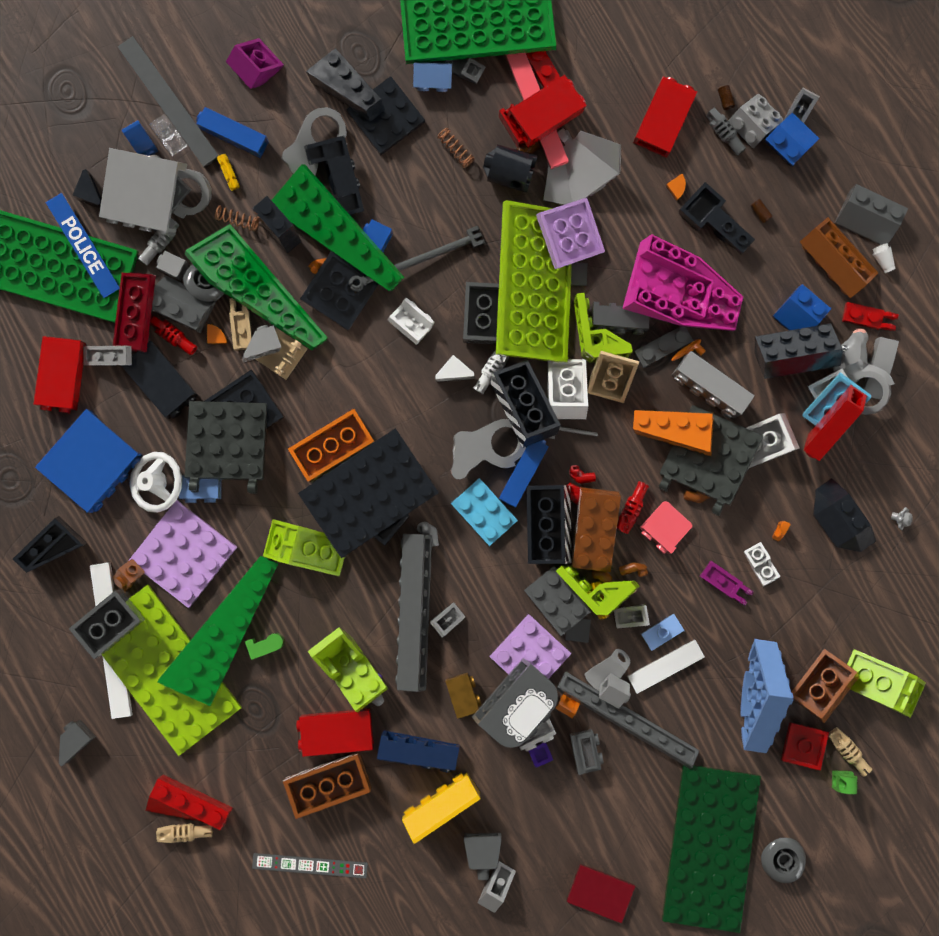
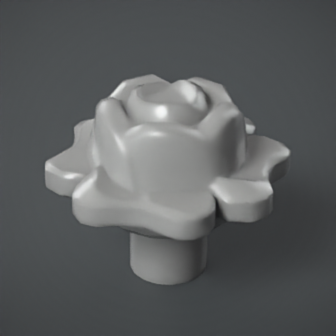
(903, 519)

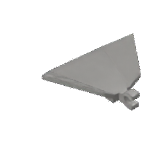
(590, 167)

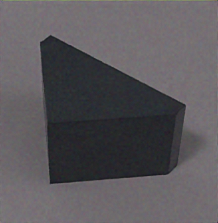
(87, 191)

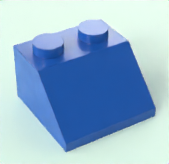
(791, 139)
(801, 310)

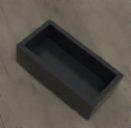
(798, 351)

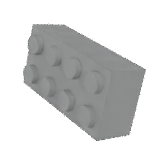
(712, 385)

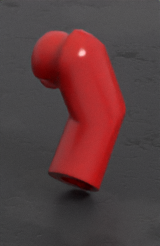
(579, 476)

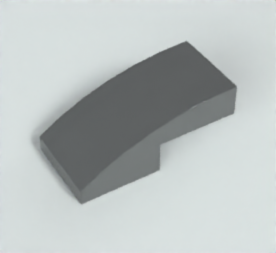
(467, 69)

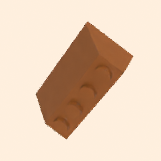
(838, 257)

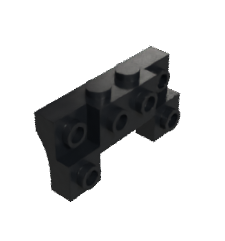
(339, 171)

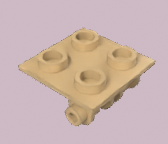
(287, 358)

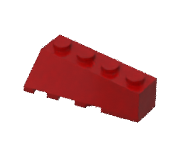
(182, 801)

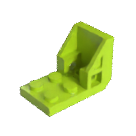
(605, 339)
(302, 548)
(614, 592)
(349, 668)
(886, 683)

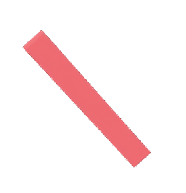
(528, 86)

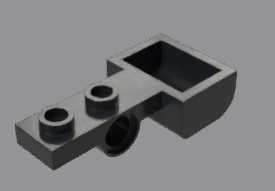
(705, 208)

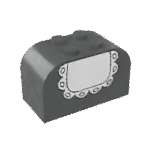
(518, 706)

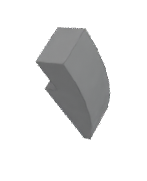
(882, 357)

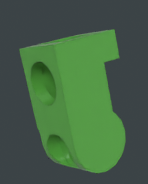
(272, 643)
(844, 782)

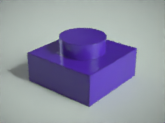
(540, 754)

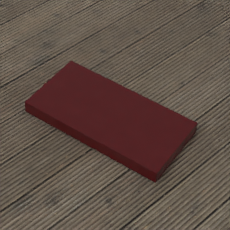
(134, 311)

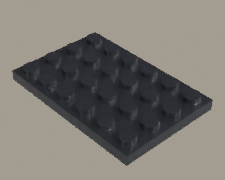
(368, 493)

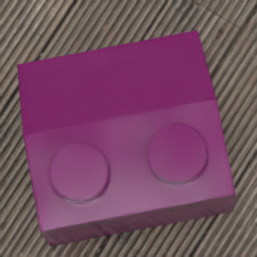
(254, 62)

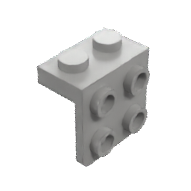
(755, 120)

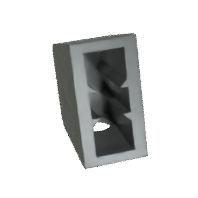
(482, 852)

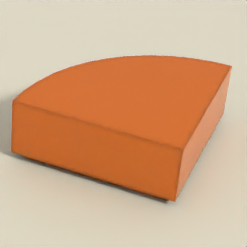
(677, 186)
(215, 335)
(781, 530)

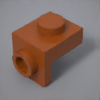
(127, 575)

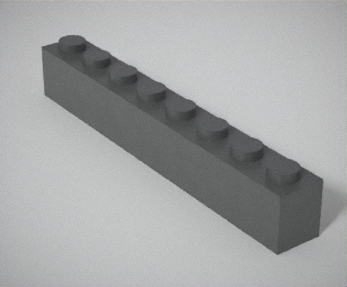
(414, 612)

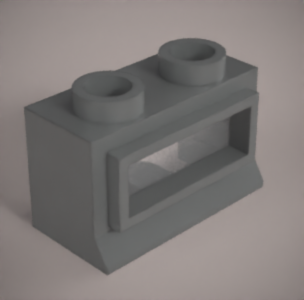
(585, 751)

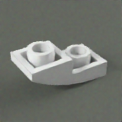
(761, 564)

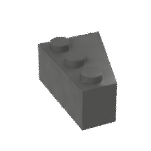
(618, 319)

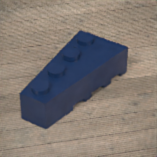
(418, 751)

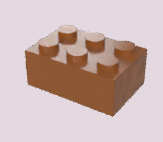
(824, 685)

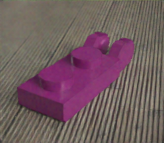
(725, 582)

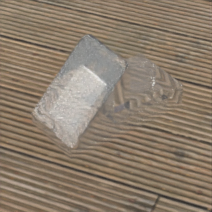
(168, 134)

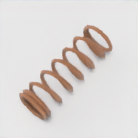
(466, 162)
(254, 225)

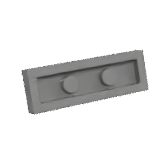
(107, 355)

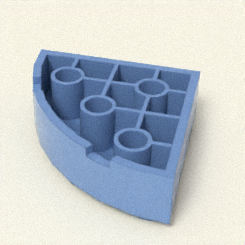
(764, 696)

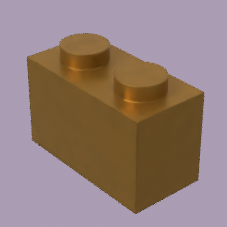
(462, 695)

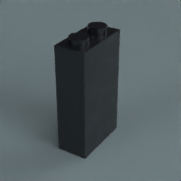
(277, 224)
(160, 381)

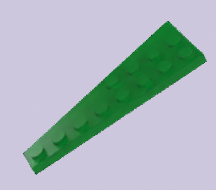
(321, 216)

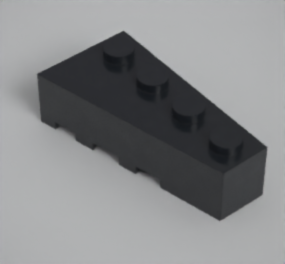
(344, 83)

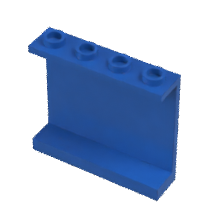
(88, 462)

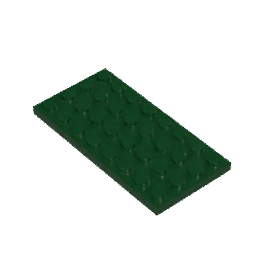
(711, 848)

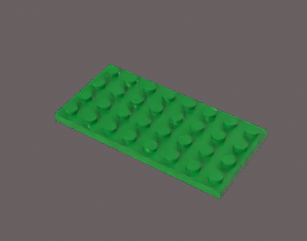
(475, 28)
(45, 267)

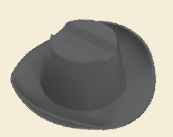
(199, 286)
(784, 860)

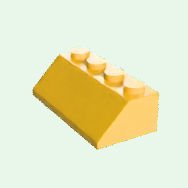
(440, 807)

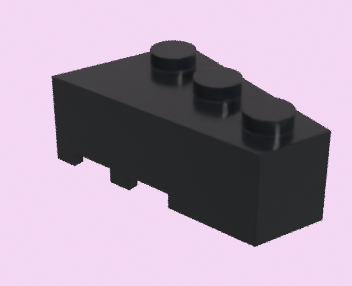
(48, 545)

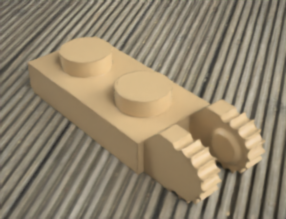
(240, 326)

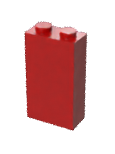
(546, 110)
(665, 116)
(59, 374)
(835, 423)
(335, 732)

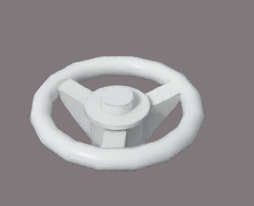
(155, 481)

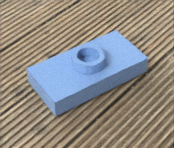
(662, 632)

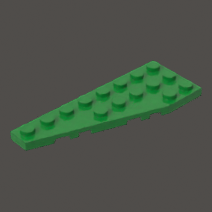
(238, 272)

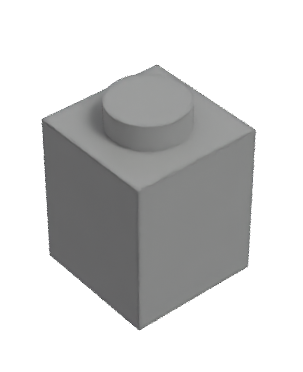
(172, 265)
(614, 691)

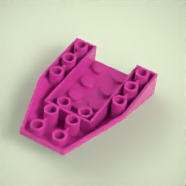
(680, 288)

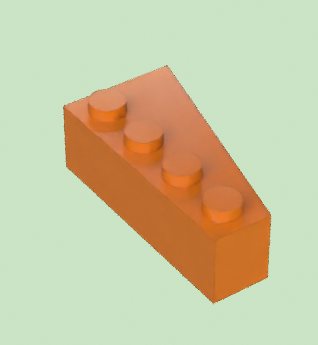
(676, 428)

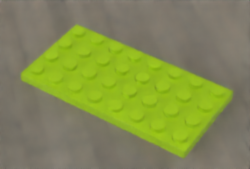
(531, 292)
(145, 656)

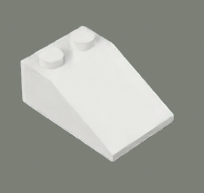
(568, 388)
(776, 441)

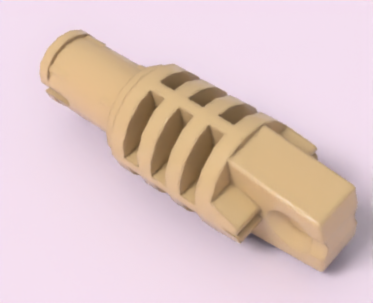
(849, 750)
(182, 833)

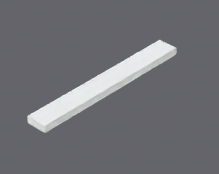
(117, 692)

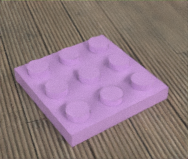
(570, 233)
(532, 643)

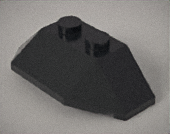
(842, 518)

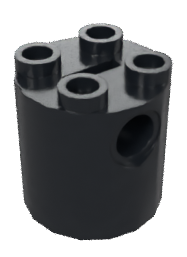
(509, 167)

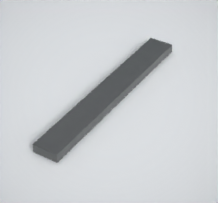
(168, 102)
(628, 721)

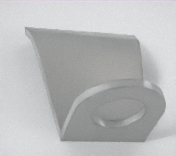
(612, 665)

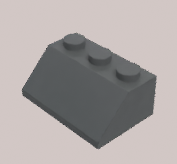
(870, 215)
(178, 305)

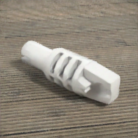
(494, 363)

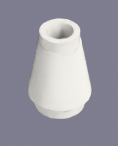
(884, 257)

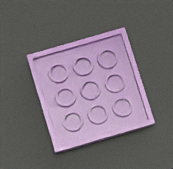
(183, 554)

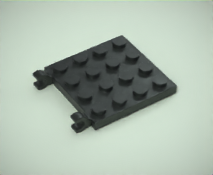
(226, 442)
(717, 474)

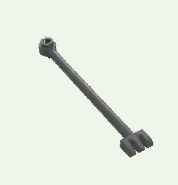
(471, 238)

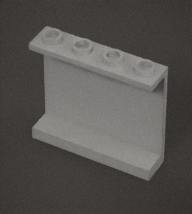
(139, 190)

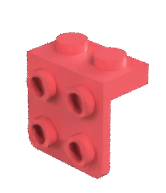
(666, 527)

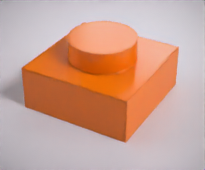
(567, 706)

